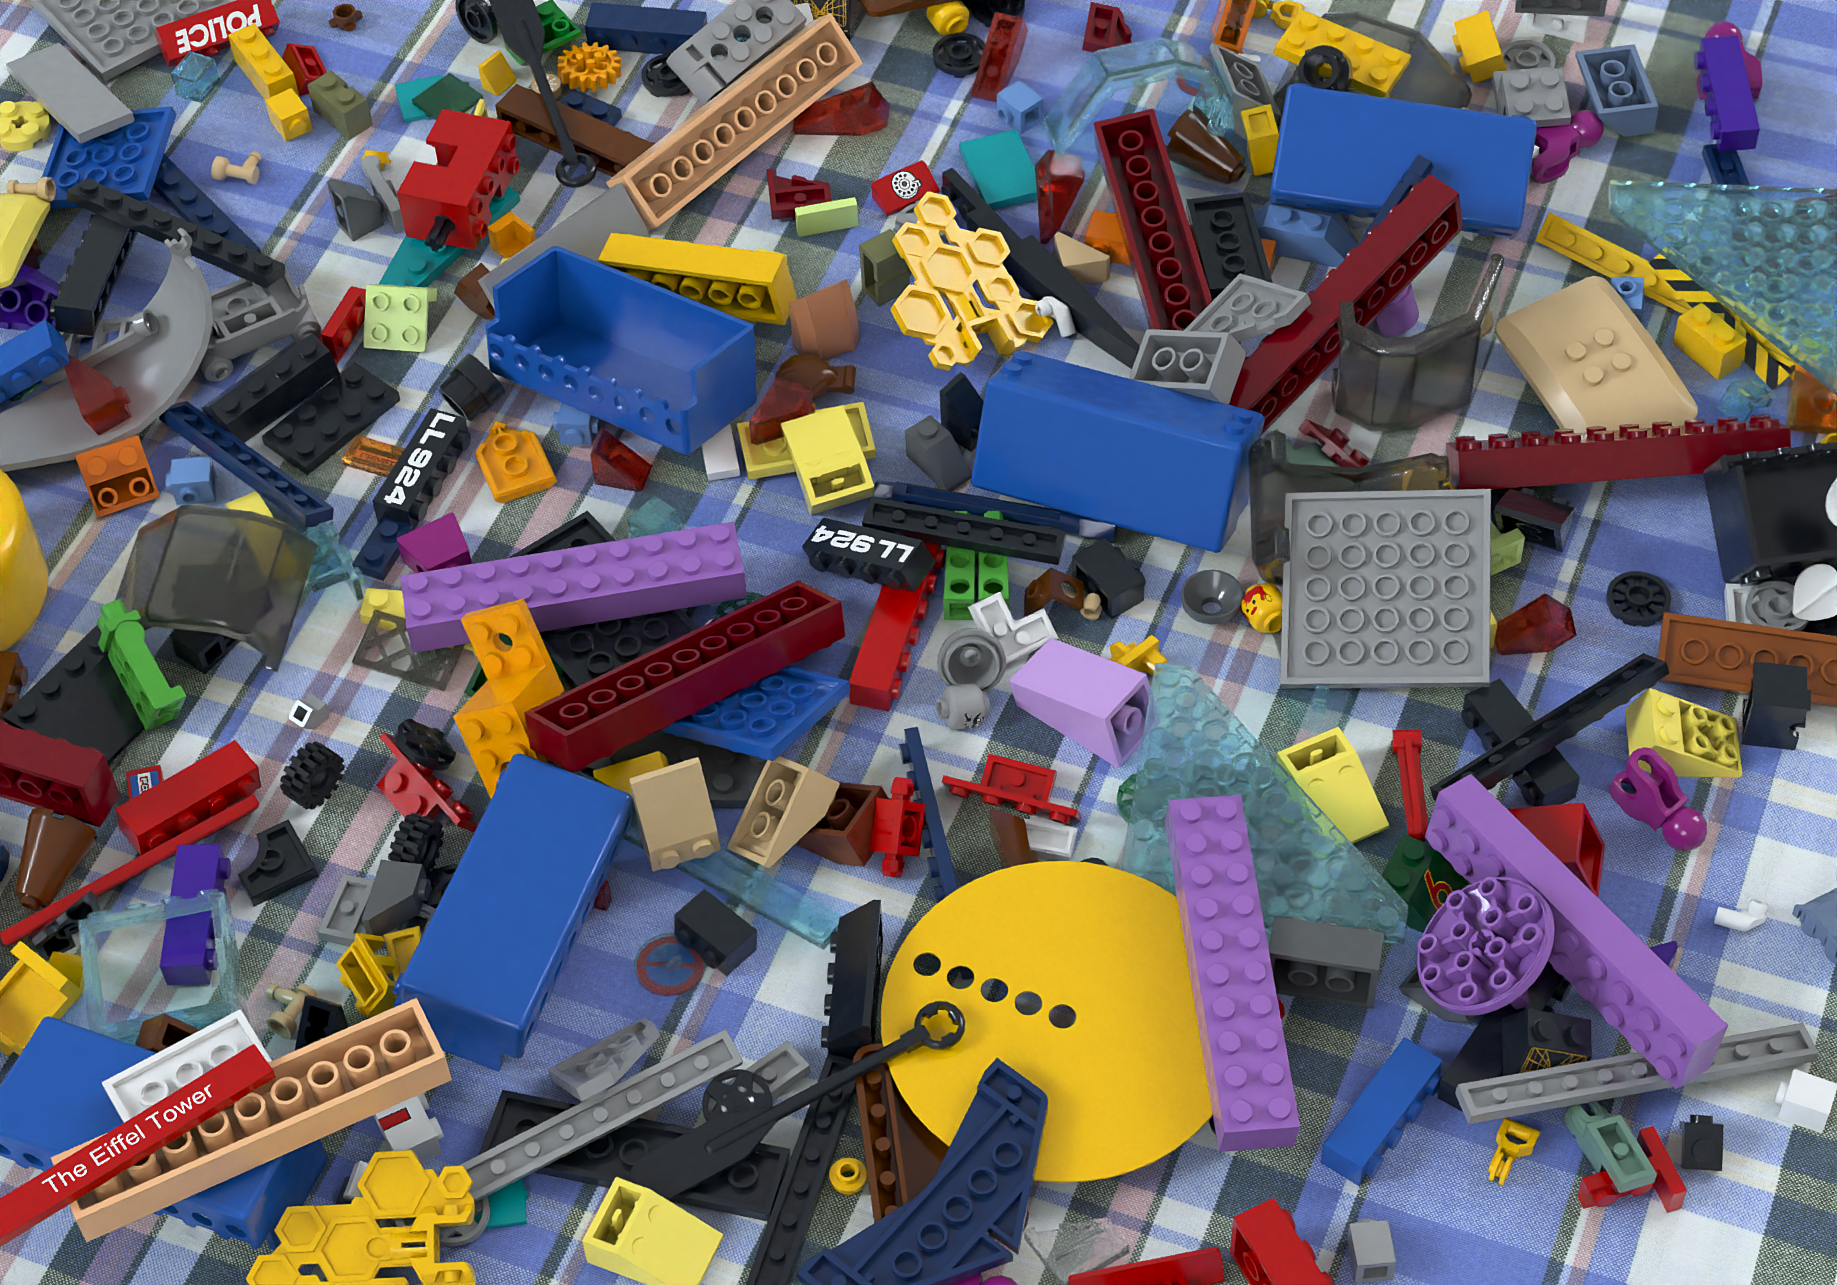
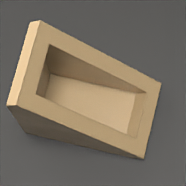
(1081, 260)

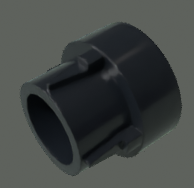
(1320, 56)
(471, 388)

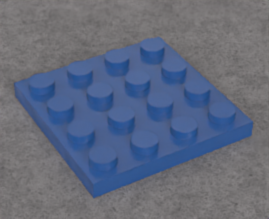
(119, 159)
(766, 715)

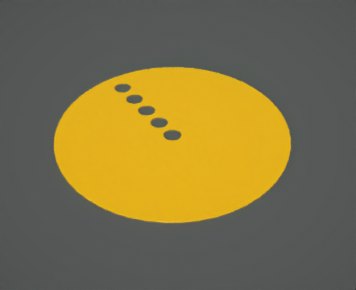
(1080, 936)

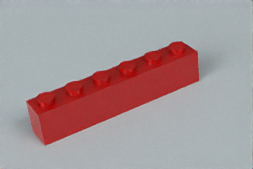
(889, 639)

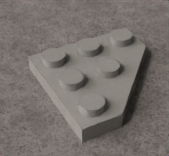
(1251, 308)
(605, 1062)

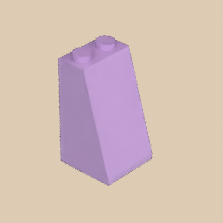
(1085, 699)

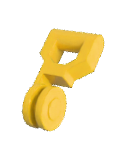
(1287, 6)
(1510, 1150)

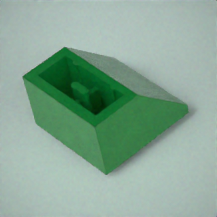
(557, 28)

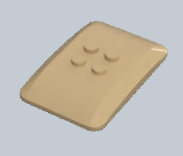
(1594, 360)

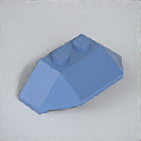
(1305, 233)

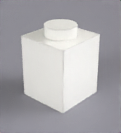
(1806, 1100)

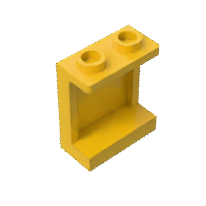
(28, 995)

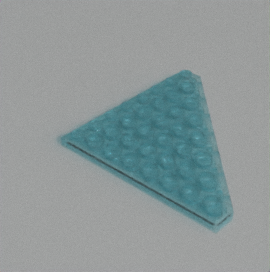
(1755, 251)
(1298, 854)

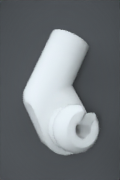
(1059, 311)
(1745, 919)

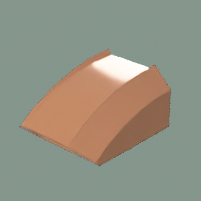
(825, 322)

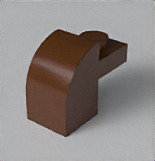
(472, 294)

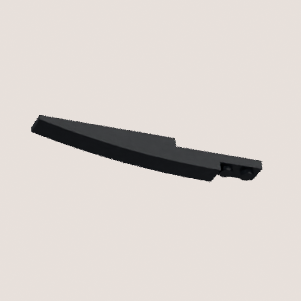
(1041, 273)

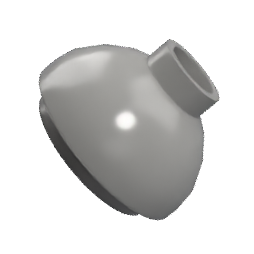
(983, 670)

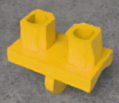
(1138, 657)

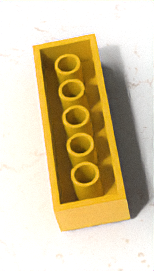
(725, 278)

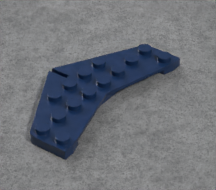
(975, 1193)

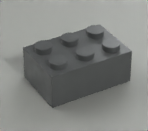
(1325, 961)

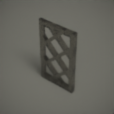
(384, 665)

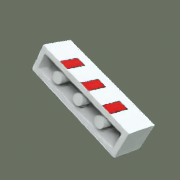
(408, 1128)

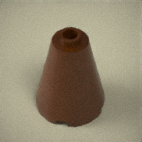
(1201, 151)
(50, 856)

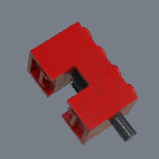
(452, 198)

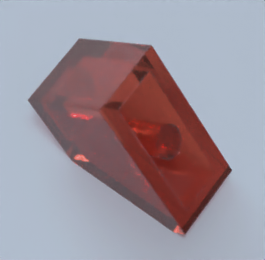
(781, 404)
(1535, 627)

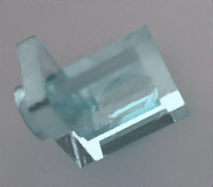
(1744, 397)

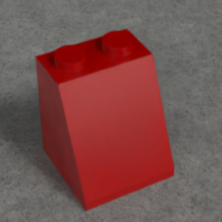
(1570, 836)

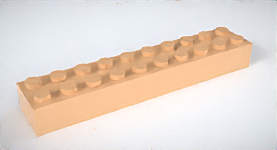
(737, 120)
(309, 1098)

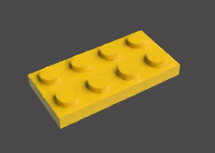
(1374, 63)

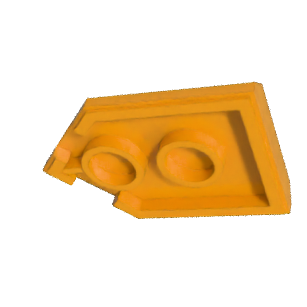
(513, 463)

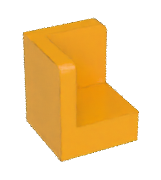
(510, 235)

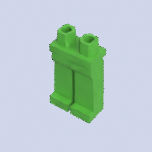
(960, 577)
(136, 667)

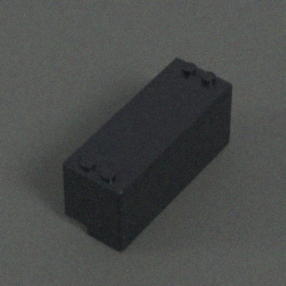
(1772, 512)

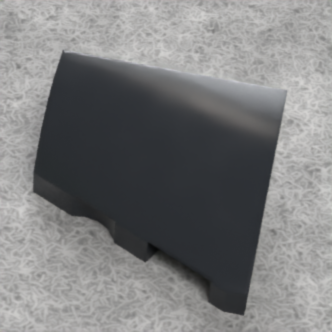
(57, 933)

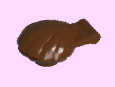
(818, 375)

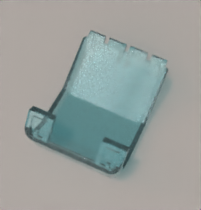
(1130, 67)

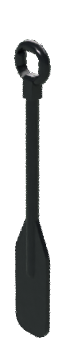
(526, 37)
(735, 1135)

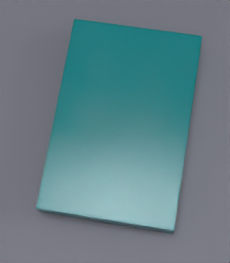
(1000, 169)

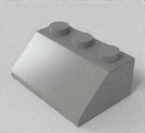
(1243, 82)

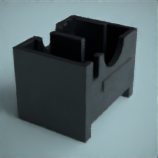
(1775, 706)

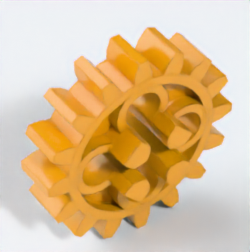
(589, 67)

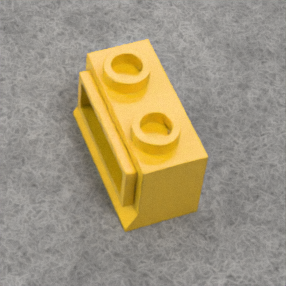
(367, 975)

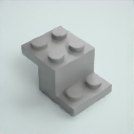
(1533, 94)

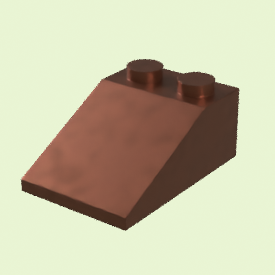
(847, 826)

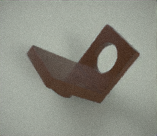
(1049, 587)

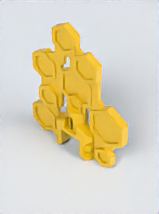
(951, 273)
(352, 1244)

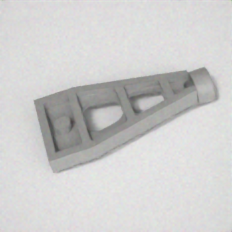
(132, 331)
(346, 910)

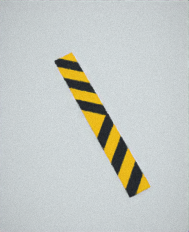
(1754, 355)

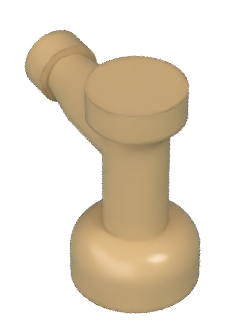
(249, 171)
(44, 188)
(284, 1022)

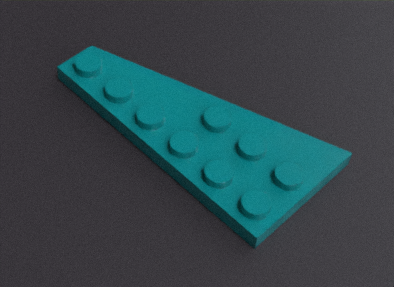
(419, 265)

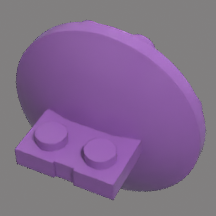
(1486, 946)

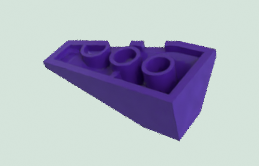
(28, 300)

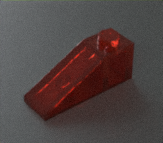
(999, 56)
(847, 113)
(1057, 187)
(97, 397)

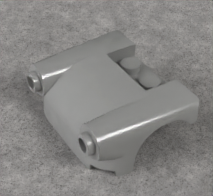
(252, 317)

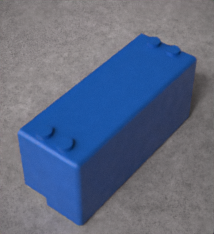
(1354, 148)
(622, 349)
(1115, 450)
(514, 909)
(59, 1102)

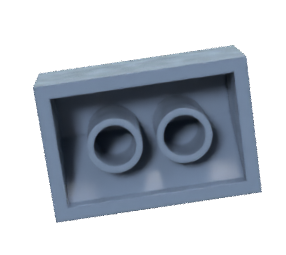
(1619, 89)

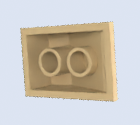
(781, 810)
(674, 814)

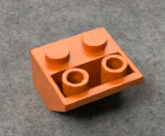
(117, 475)

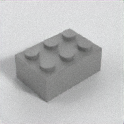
(1190, 362)

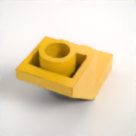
(1261, 138)

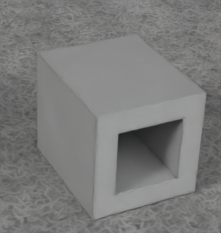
(1371, 1251)

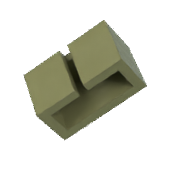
(340, 105)
(882, 269)

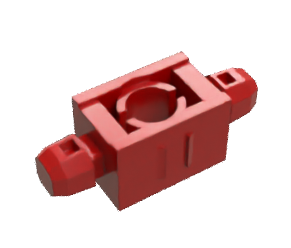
(897, 827)

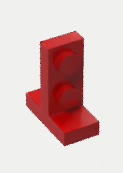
(1601, 1191)

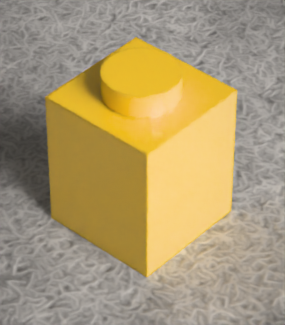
(288, 114)

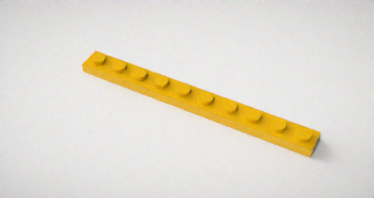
(1619, 262)

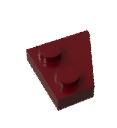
(1105, 28)

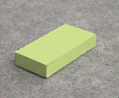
(826, 217)

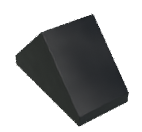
(319, 1020)

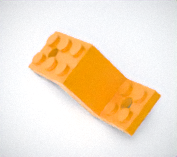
(516, 682)

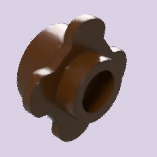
(345, 17)

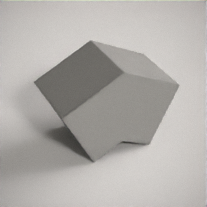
(309, 712)

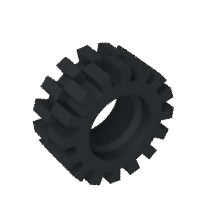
(312, 775)
(417, 841)

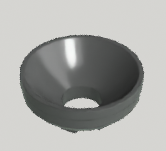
(1211, 587)

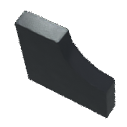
(279, 864)

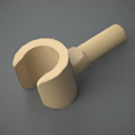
(1091, 605)

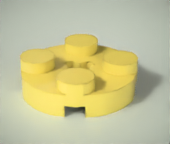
(35, 125)

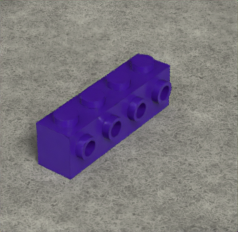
(1727, 93)
(189, 939)

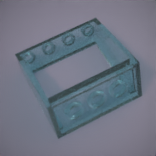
(227, 955)

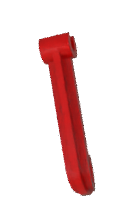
(1407, 747)

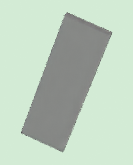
(70, 93)
(581, 233)

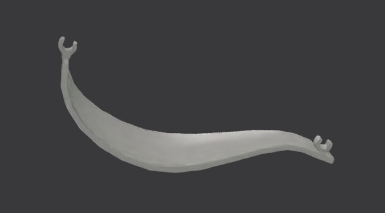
(151, 372)

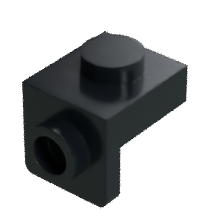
(1702, 1143)

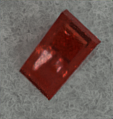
(617, 464)

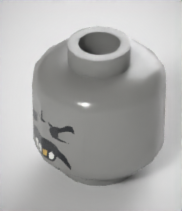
(963, 706)

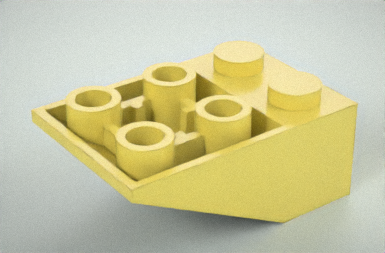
(828, 459)
(1684, 735)
(1336, 782)
(649, 1238)

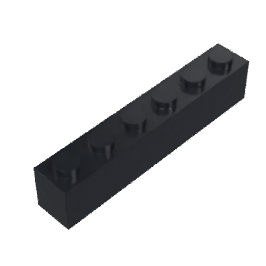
(92, 276)
(1483, 1053)

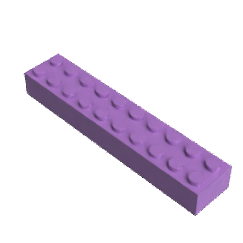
(579, 583)
(1590, 942)
(1231, 975)

